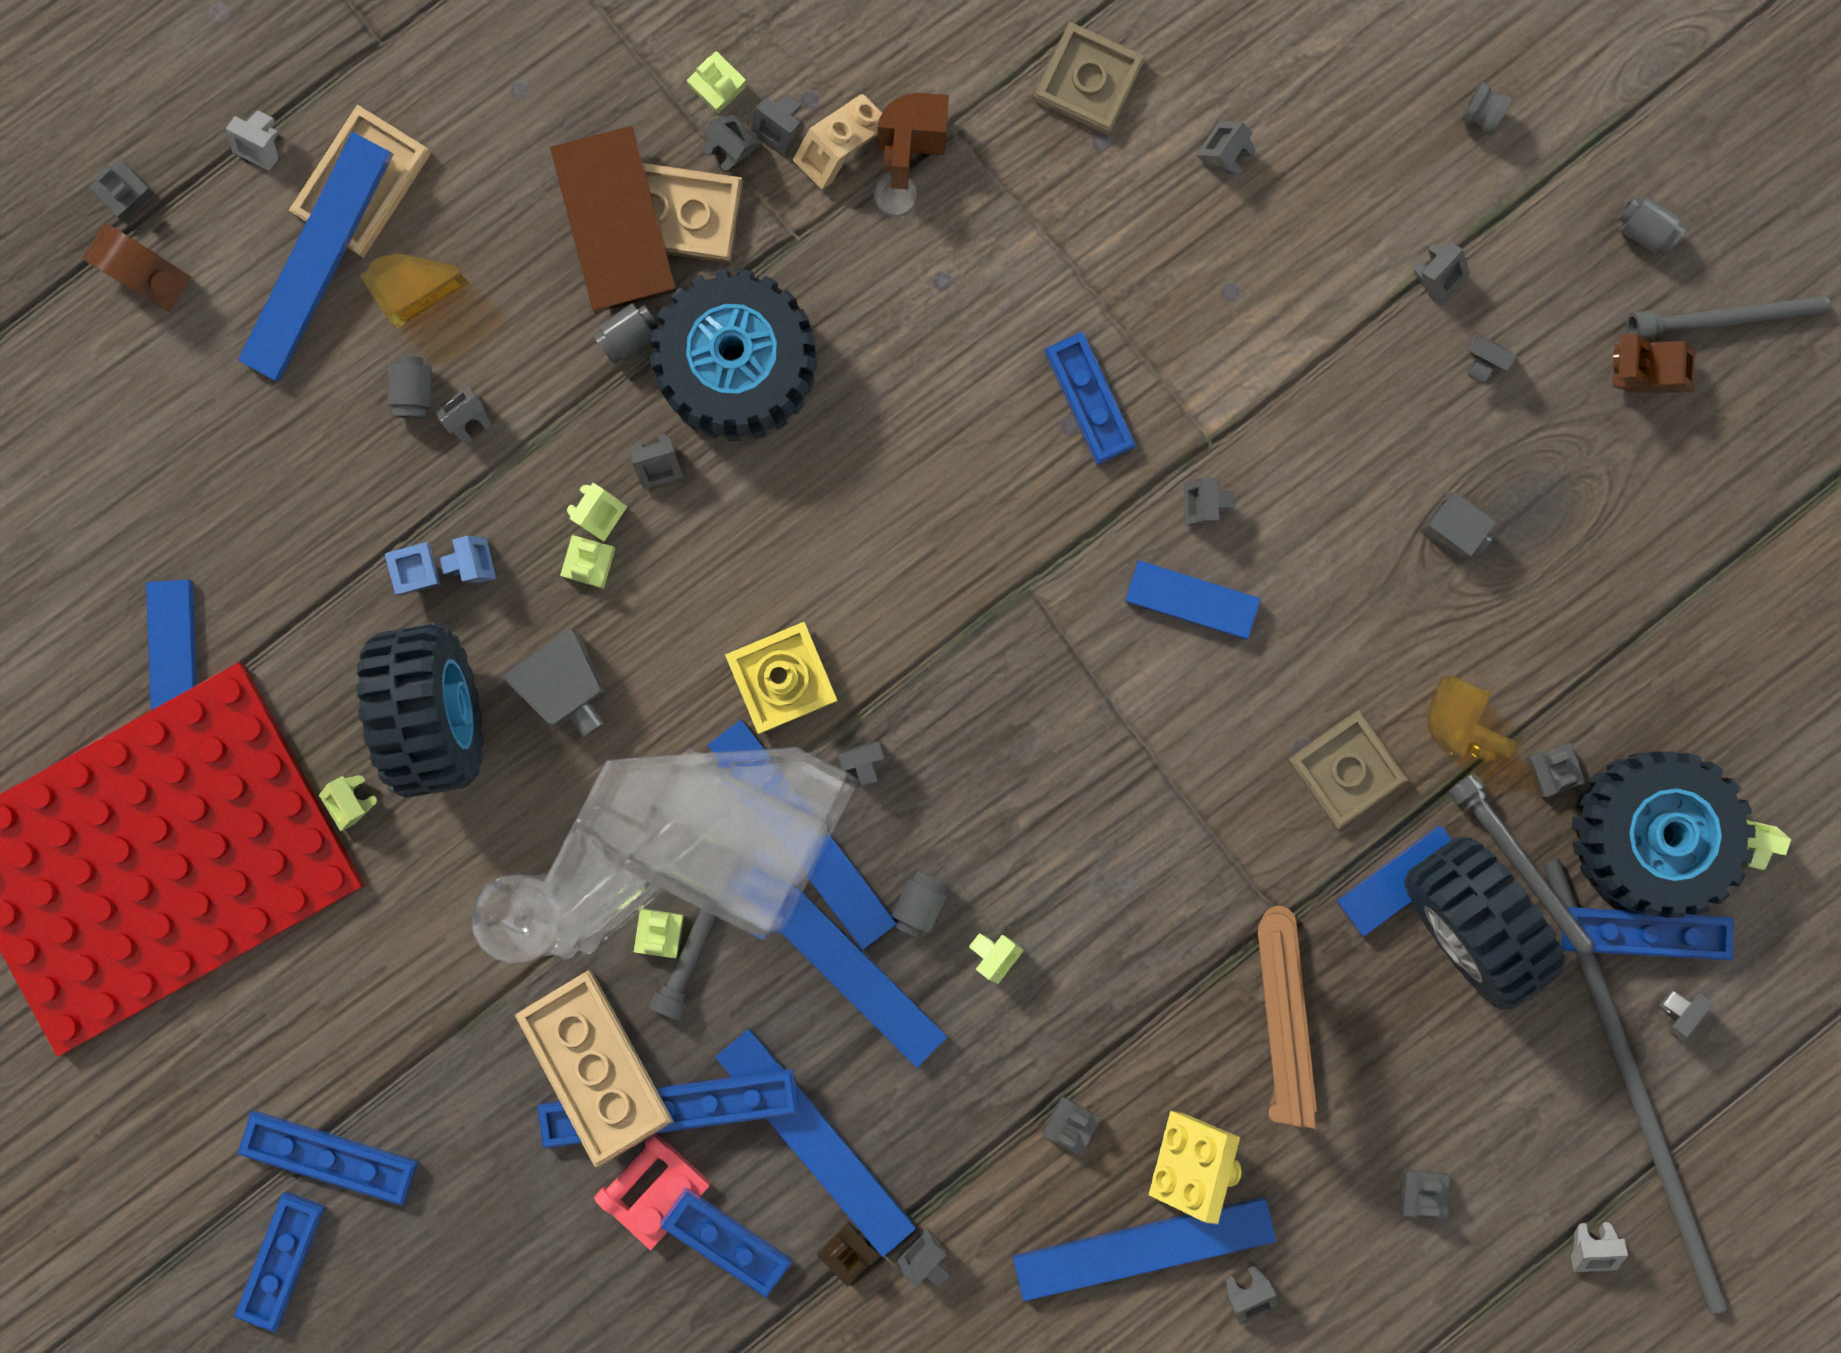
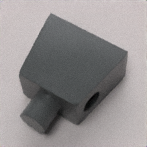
(561, 683)

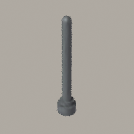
(1653, 326)
(1471, 795)
(671, 996)

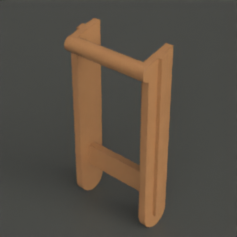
(1294, 1092)

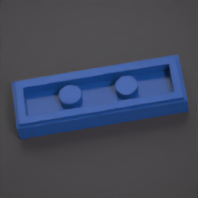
(1089, 398)
(1192, 600)
(170, 639)
(1384, 890)
(725, 1242)
(279, 1261)

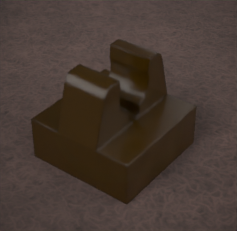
(847, 1254)

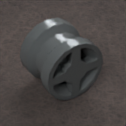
(1486, 108)

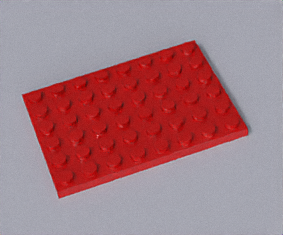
(160, 858)

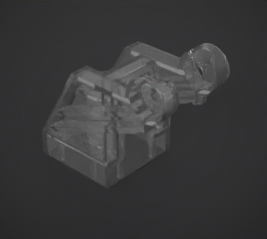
(707, 827)

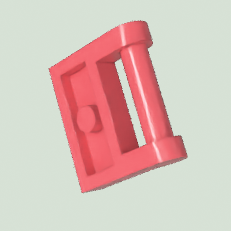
(647, 1212)

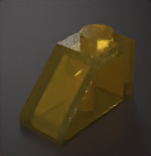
(410, 285)

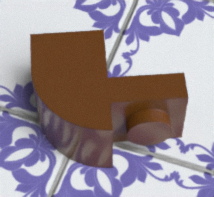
(911, 126)
(136, 267)
(1653, 366)

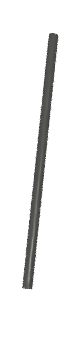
(1642, 1106)

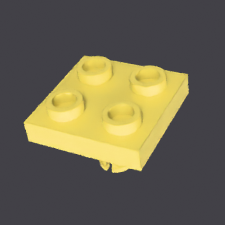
(781, 678)
(1195, 1167)

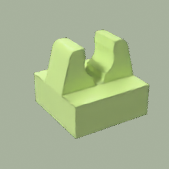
(716, 82)
(597, 511)
(587, 561)
(342, 803)
(1768, 841)
(658, 933)
(996, 956)

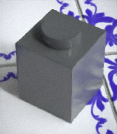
(1459, 527)

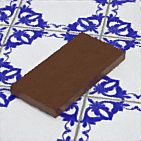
(613, 219)

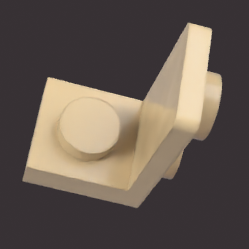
(836, 138)

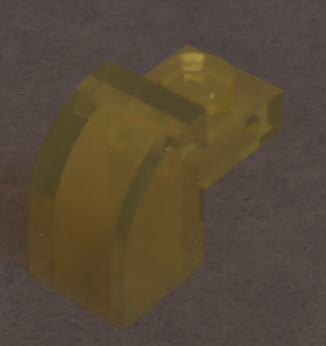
(1455, 719)

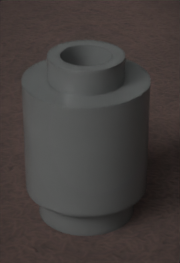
(1650, 225)
(626, 332)
(409, 387)
(920, 904)

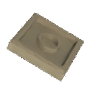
(1089, 78)
(1347, 769)

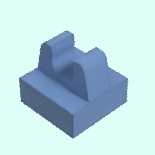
(470, 560)
(412, 569)

